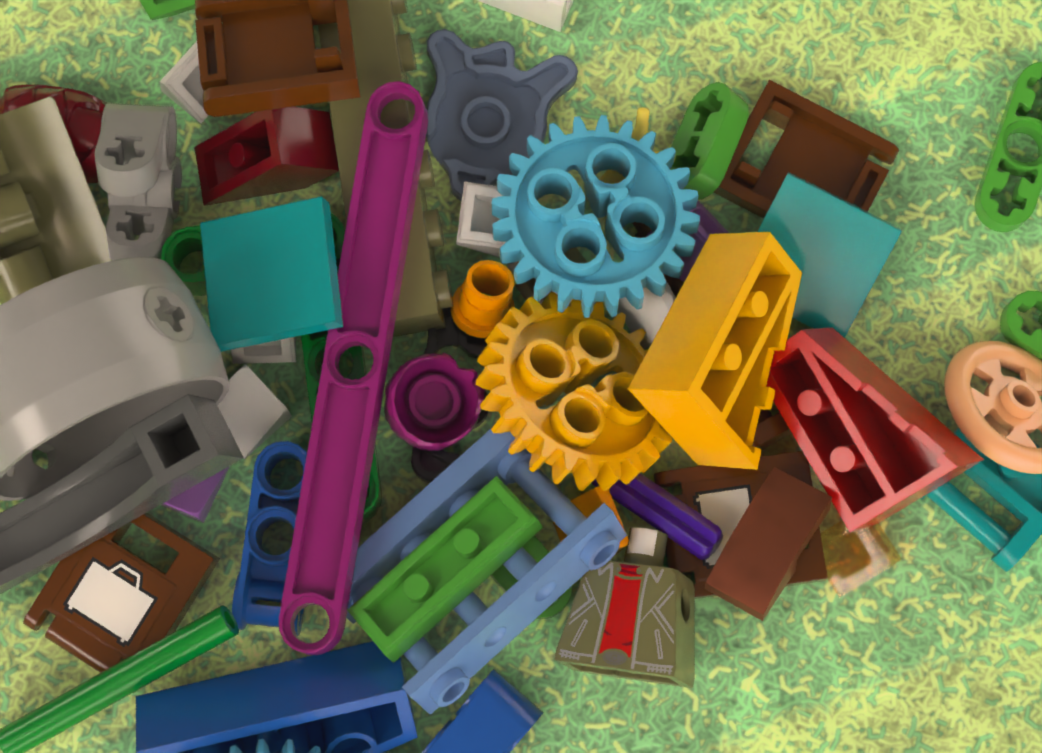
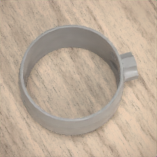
(92, 361)

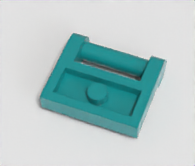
(1012, 489)

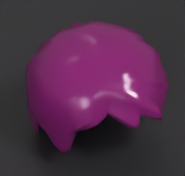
(432, 401)

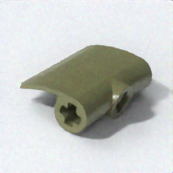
(45, 202)

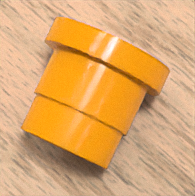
(477, 312)

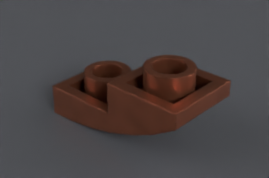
(768, 543)

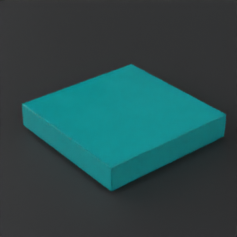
(834, 248)
(271, 274)

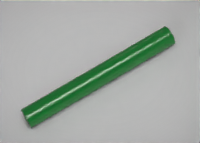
(119, 681)

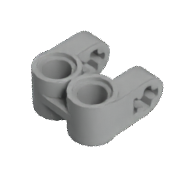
(140, 175)

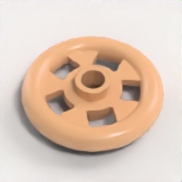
(1006, 411)

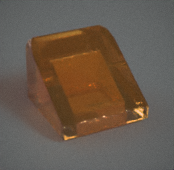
(857, 555)

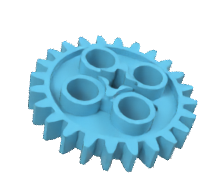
(646, 195)

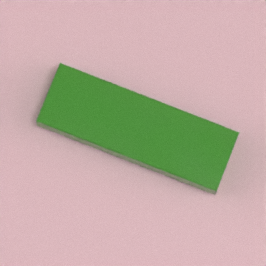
(445, 569)

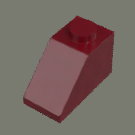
(267, 155)

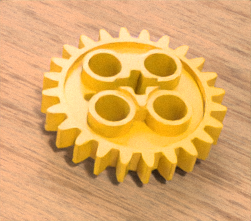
(591, 430)

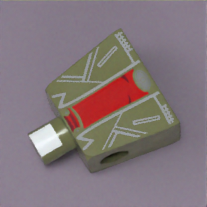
(633, 618)

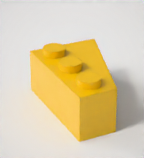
(717, 348)

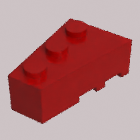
(861, 429)

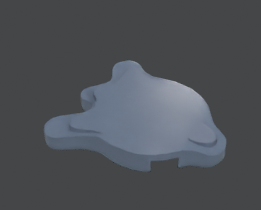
(487, 106)

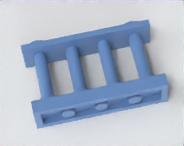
(588, 546)

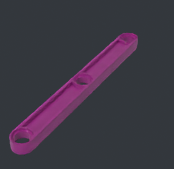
(347, 409)

